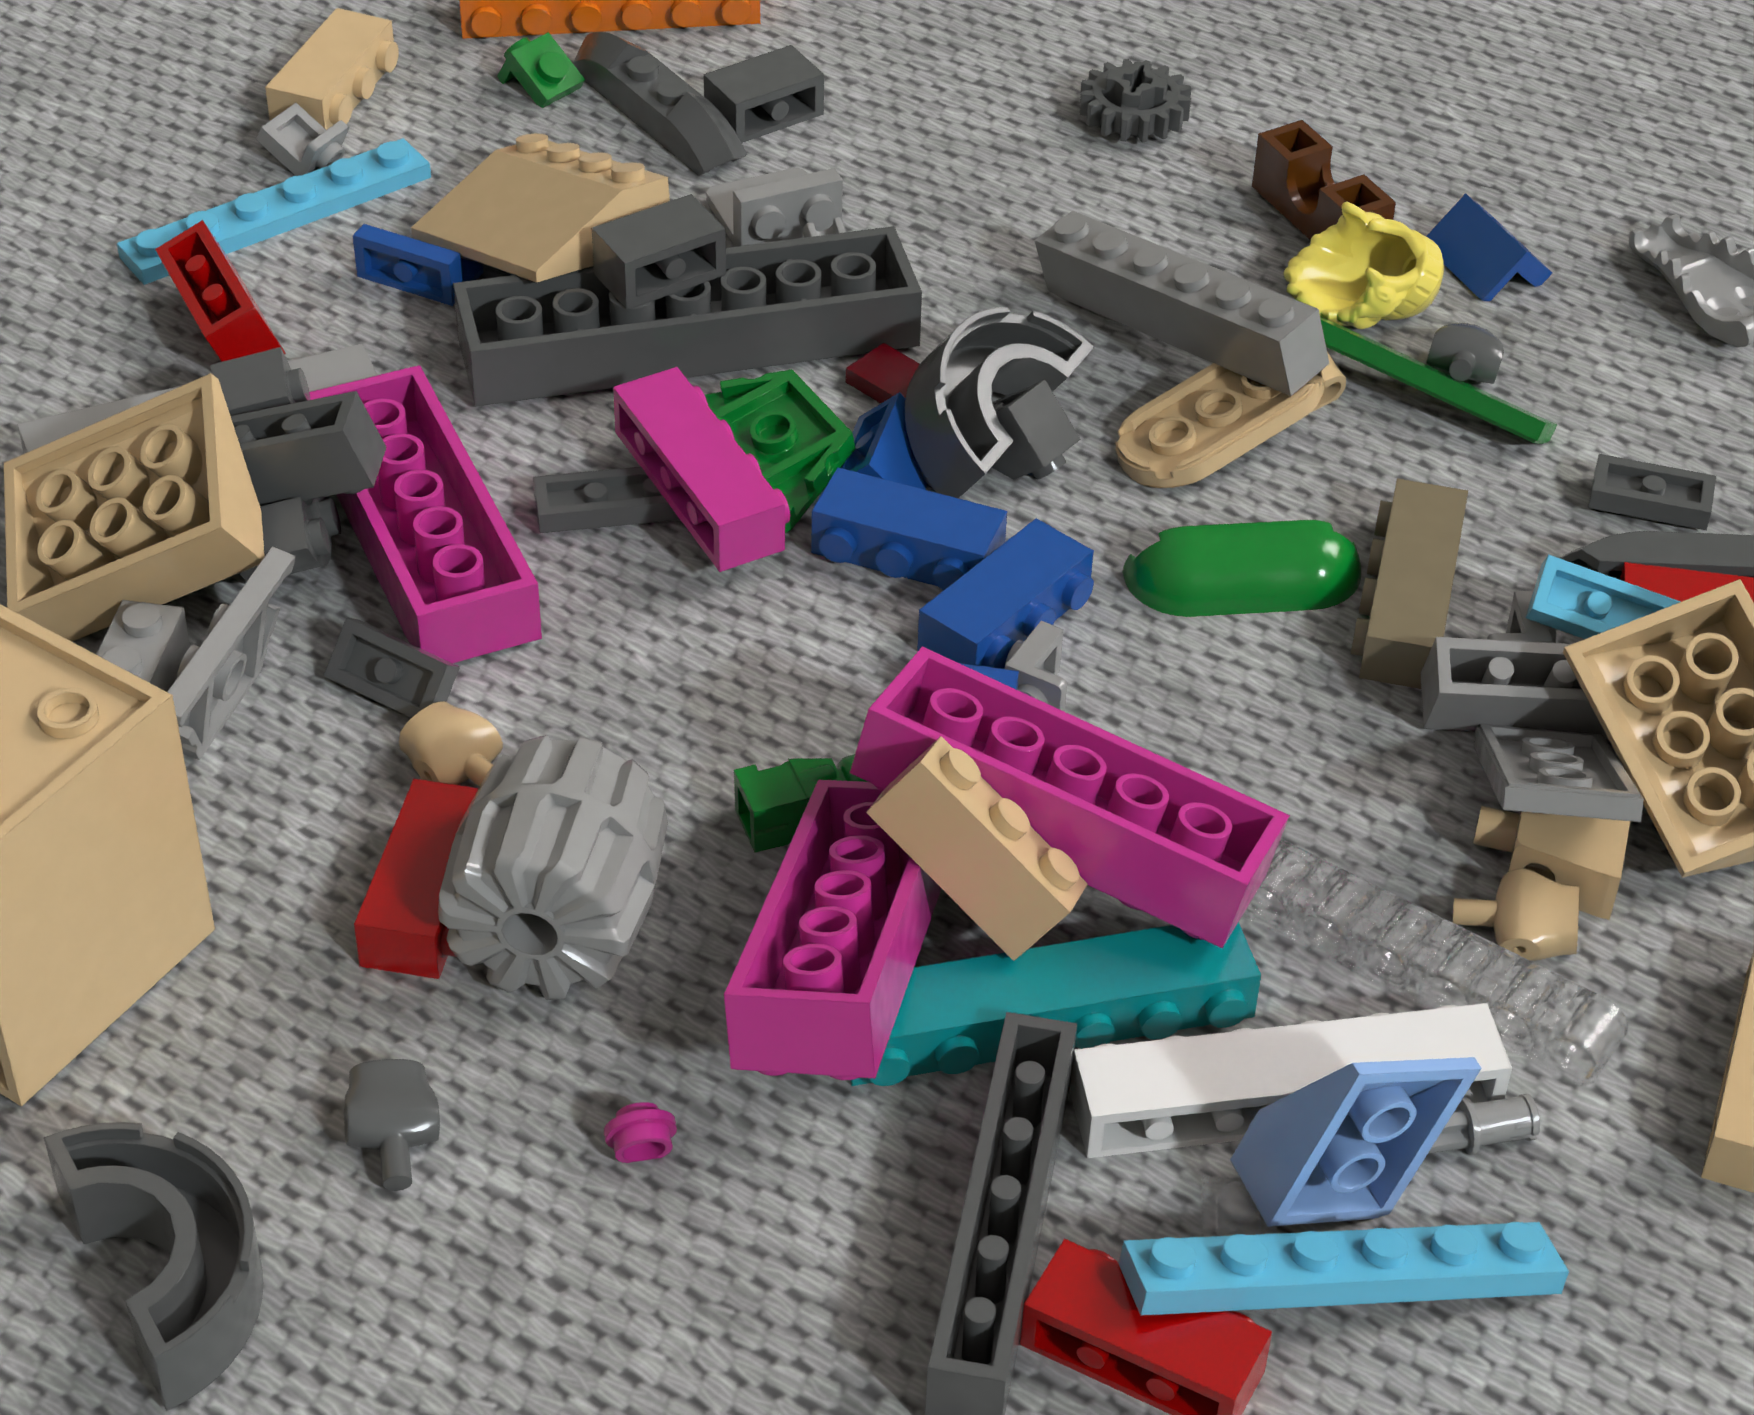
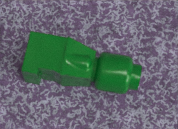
(775, 798)

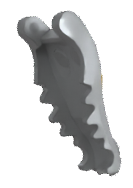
(1706, 275)

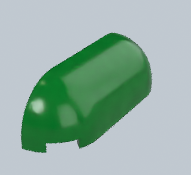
(1245, 569)

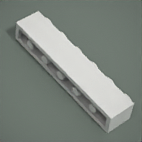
(1215, 1084)

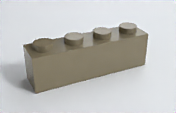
(1413, 582)

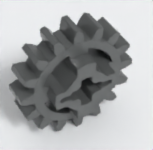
(1135, 100)

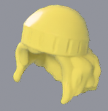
(1366, 270)

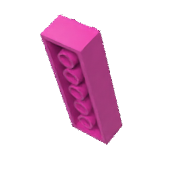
(436, 529)
(1120, 812)
(830, 945)

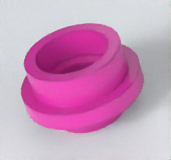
(640, 1132)

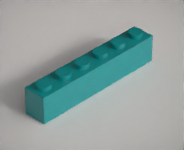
(1107, 984)

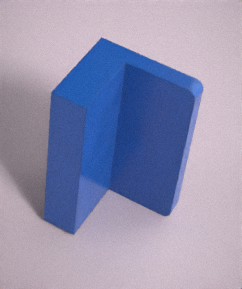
(1483, 250)
(411, 264)
(884, 445)

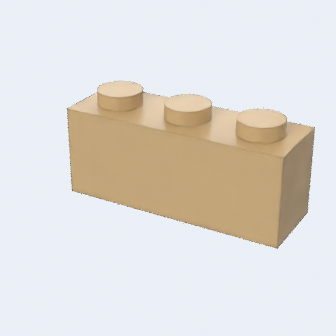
(335, 68)
(978, 848)

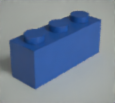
(903, 529)
(1007, 596)

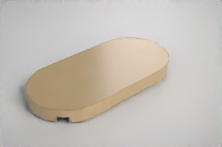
(1206, 425)

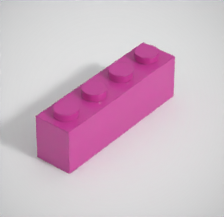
(700, 469)

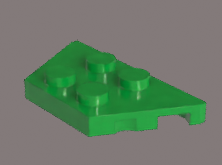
(787, 432)

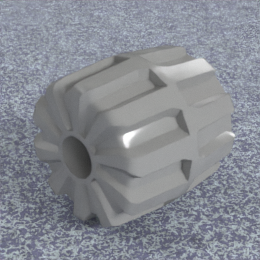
(553, 866)

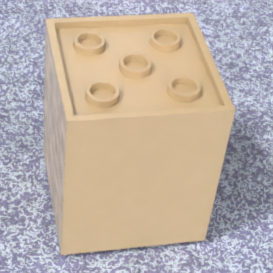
(93, 850)

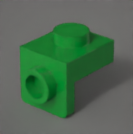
(541, 69)

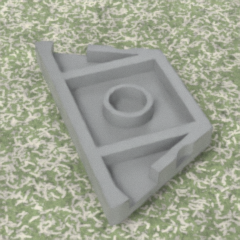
(231, 657)

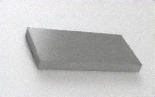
(1556, 773)

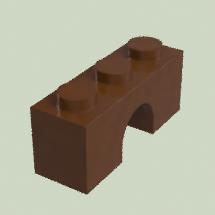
(1297, 180)

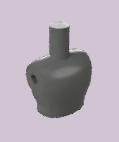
(1466, 352)
(390, 1111)

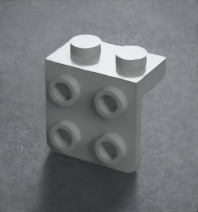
(776, 205)

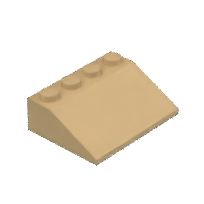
(537, 205)
(130, 512)
(1682, 720)

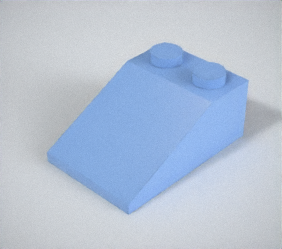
(1349, 1139)

